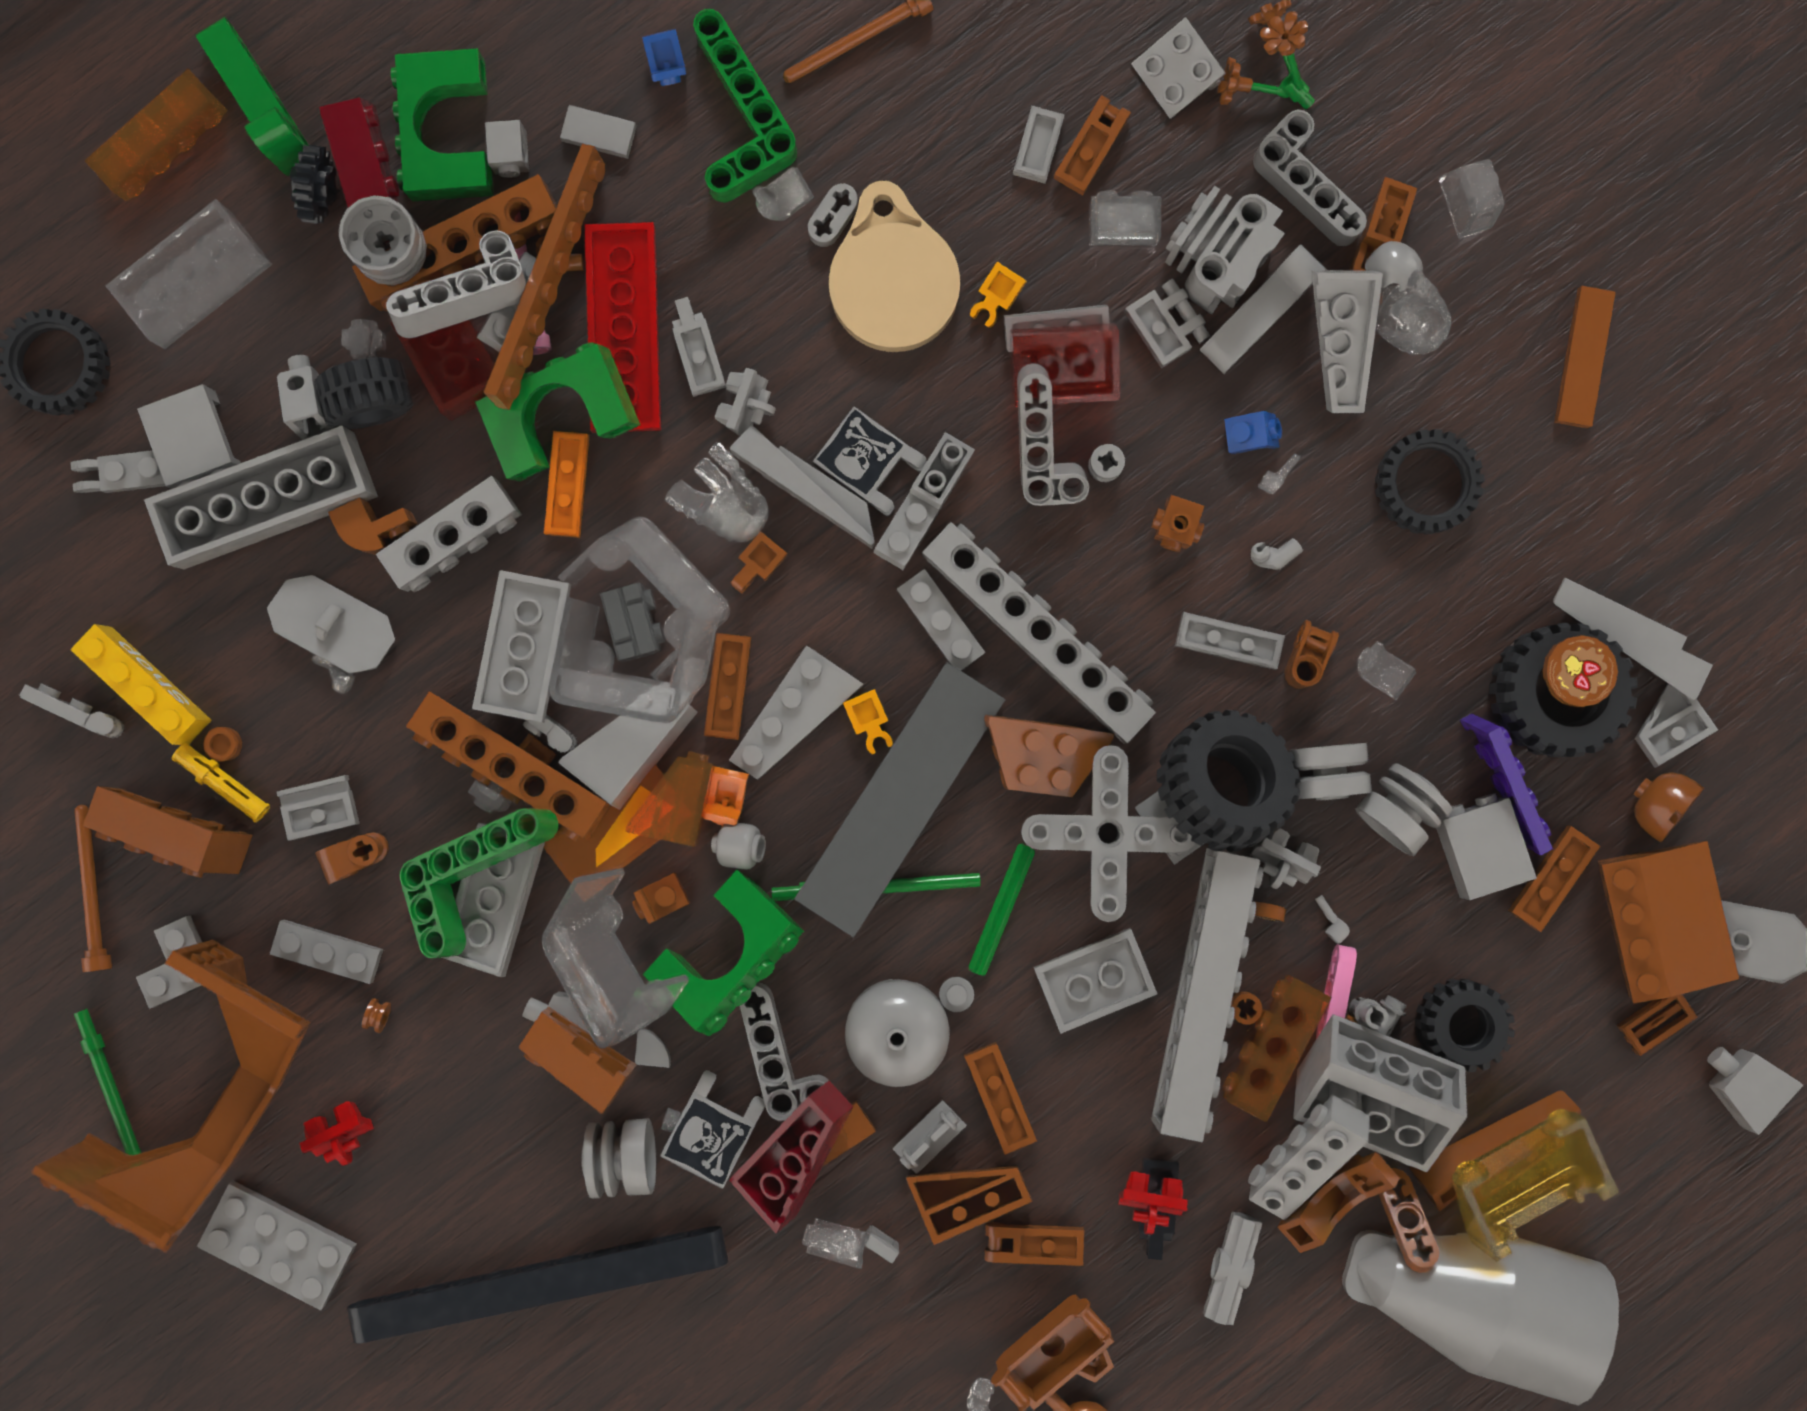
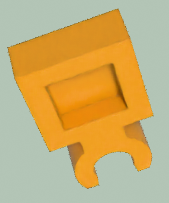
(1000, 289)
(867, 715)

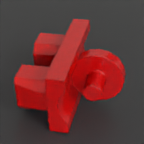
(339, 1139)
(1169, 1200)

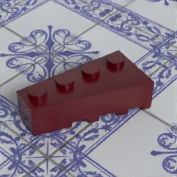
(359, 150)
(789, 1161)

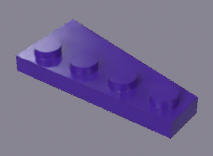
(1508, 780)

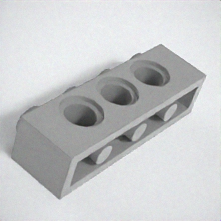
(400, 556)

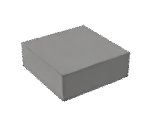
(882, 1244)

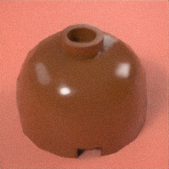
(1664, 802)

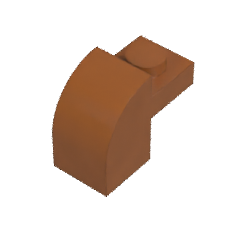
(361, 529)

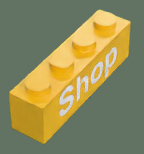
(140, 684)

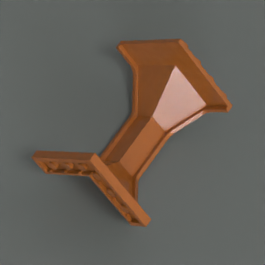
(166, 1186)

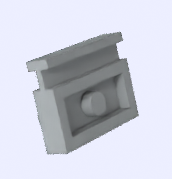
(318, 807)

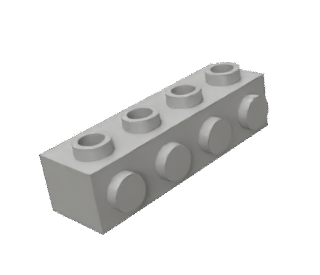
(1309, 1157)

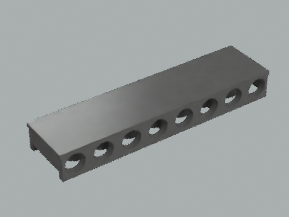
(899, 800)

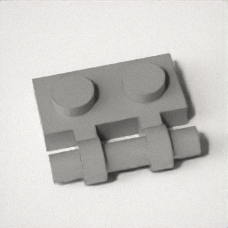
(1158, 328)

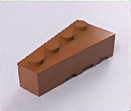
(166, 833)

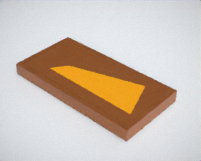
(610, 844)

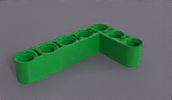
(749, 105)
(269, 120)
(429, 876)

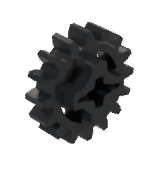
(313, 184)

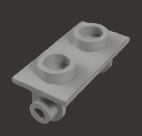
(929, 1137)

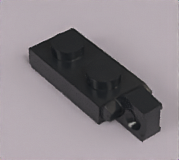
(1157, 1170)

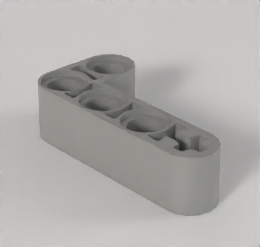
(1315, 182)
(463, 293)
(1262, 309)
(1042, 435)
(774, 1050)

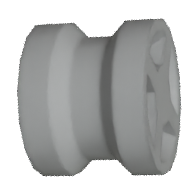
(1103, 469)

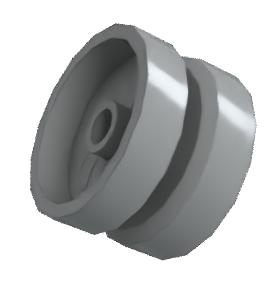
(1330, 772)

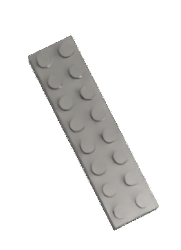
(1206, 994)

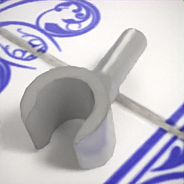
(1338, 930)

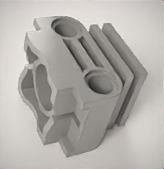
(1224, 247)

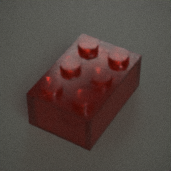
(1078, 360)
(452, 366)

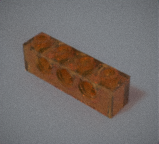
(1262, 1098)

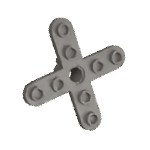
(1080, 833)

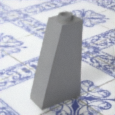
(623, 754)

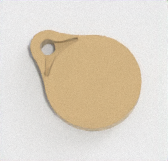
(893, 275)

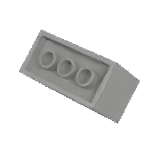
(1408, 1093)

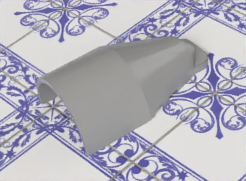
(1523, 1321)

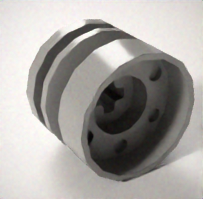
(372, 223)
(1407, 804)
(615, 1158)

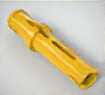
(209, 773)

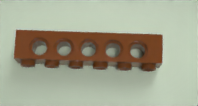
(471, 226)
(437, 713)

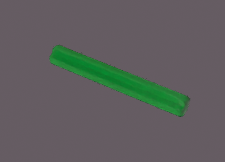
(1001, 909)

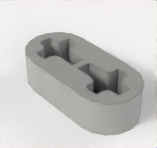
(839, 219)

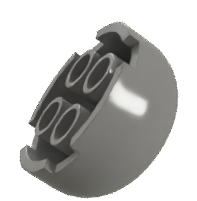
(891, 1009)

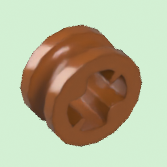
(1255, 1004)
(376, 1015)

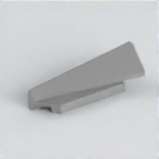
(805, 484)
(1640, 637)

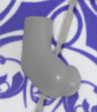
(1275, 558)

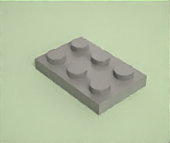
(1095, 980)

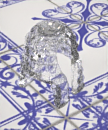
(1414, 318)
(732, 508)

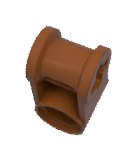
(1313, 649)
(348, 856)

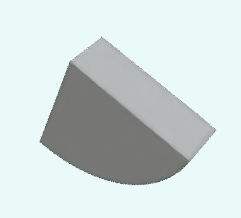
(651, 1050)

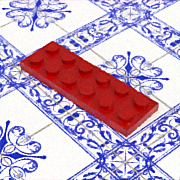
(625, 310)

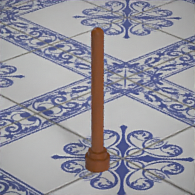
(908, 8)
(96, 957)

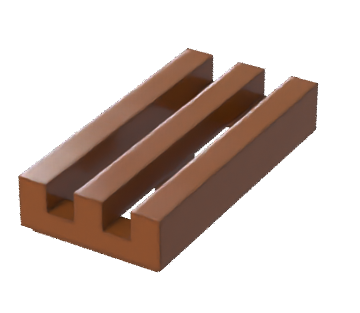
(1665, 1032)

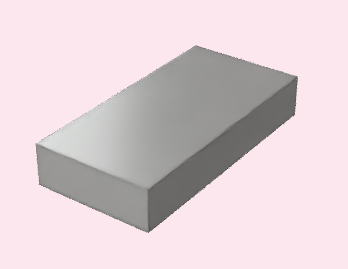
(600, 130)
(1038, 144)

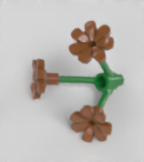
(1280, 36)

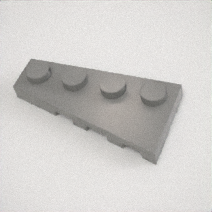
(1346, 331)
(797, 707)

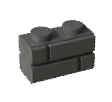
(632, 622)

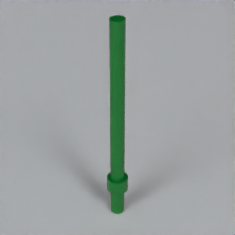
(900, 885)
(93, 1045)

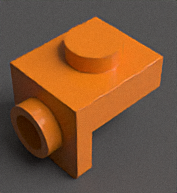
(726, 796)

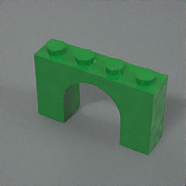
(421, 83)
(591, 375)
(767, 936)

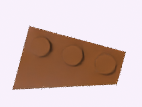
(576, 1060)
(966, 1198)

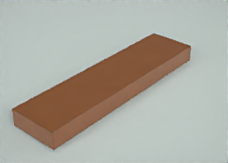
(1584, 357)

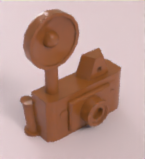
(1051, 1353)

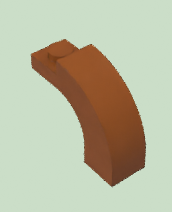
(1349, 1186)

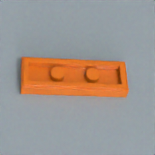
(566, 484)

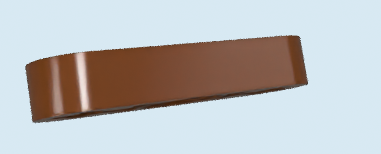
(1408, 1248)

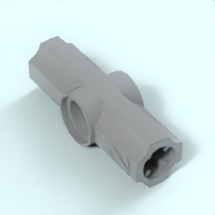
(1232, 1268)

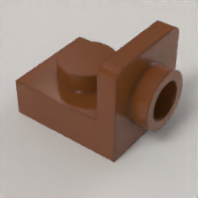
(660, 898)

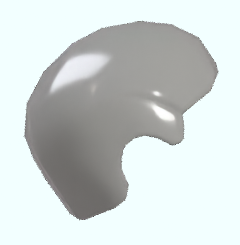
(1395, 262)

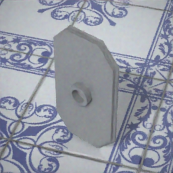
(331, 624)
(1766, 942)

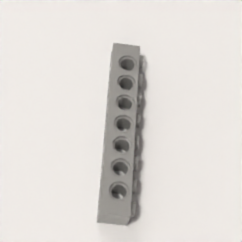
(1137, 704)

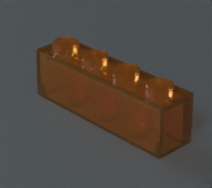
(156, 136)

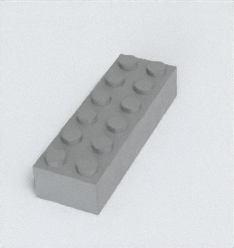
(260, 498)

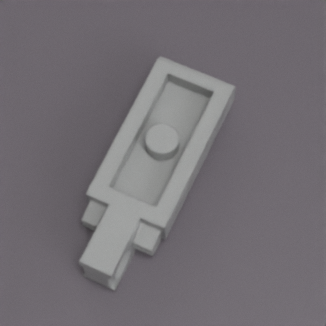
(697, 350)

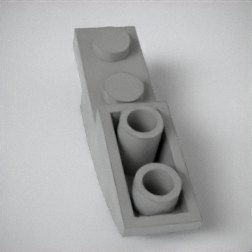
(924, 501)

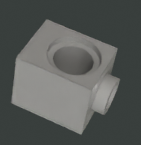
(507, 148)

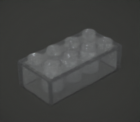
(189, 274)

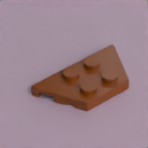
(1044, 755)

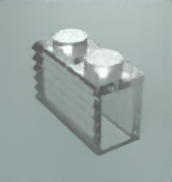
(1124, 219)

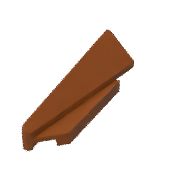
(1438, 1179)

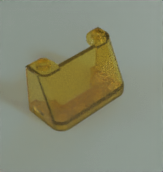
(1528, 1179)

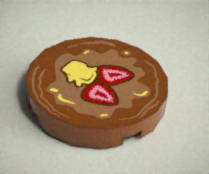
(1580, 671)

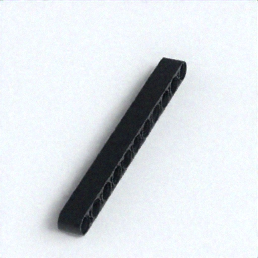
(537, 1284)

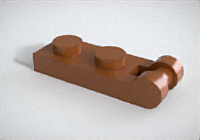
(1091, 146)
(1035, 1244)

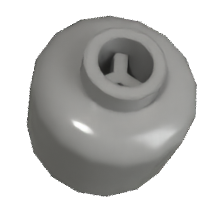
(739, 846)

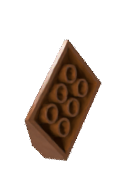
(1668, 921)

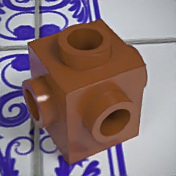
(1187, 515)

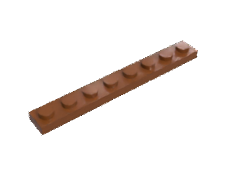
(545, 276)

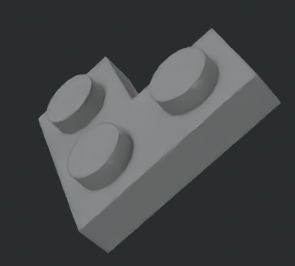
(165, 982)

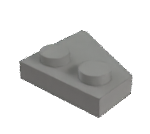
(1673, 726)

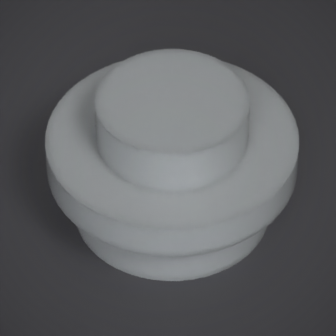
(956, 994)

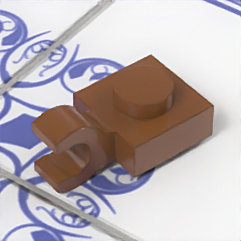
(760, 559)

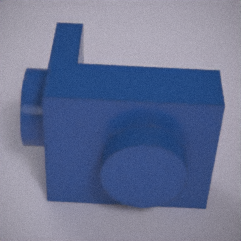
(664, 57)
(1253, 432)

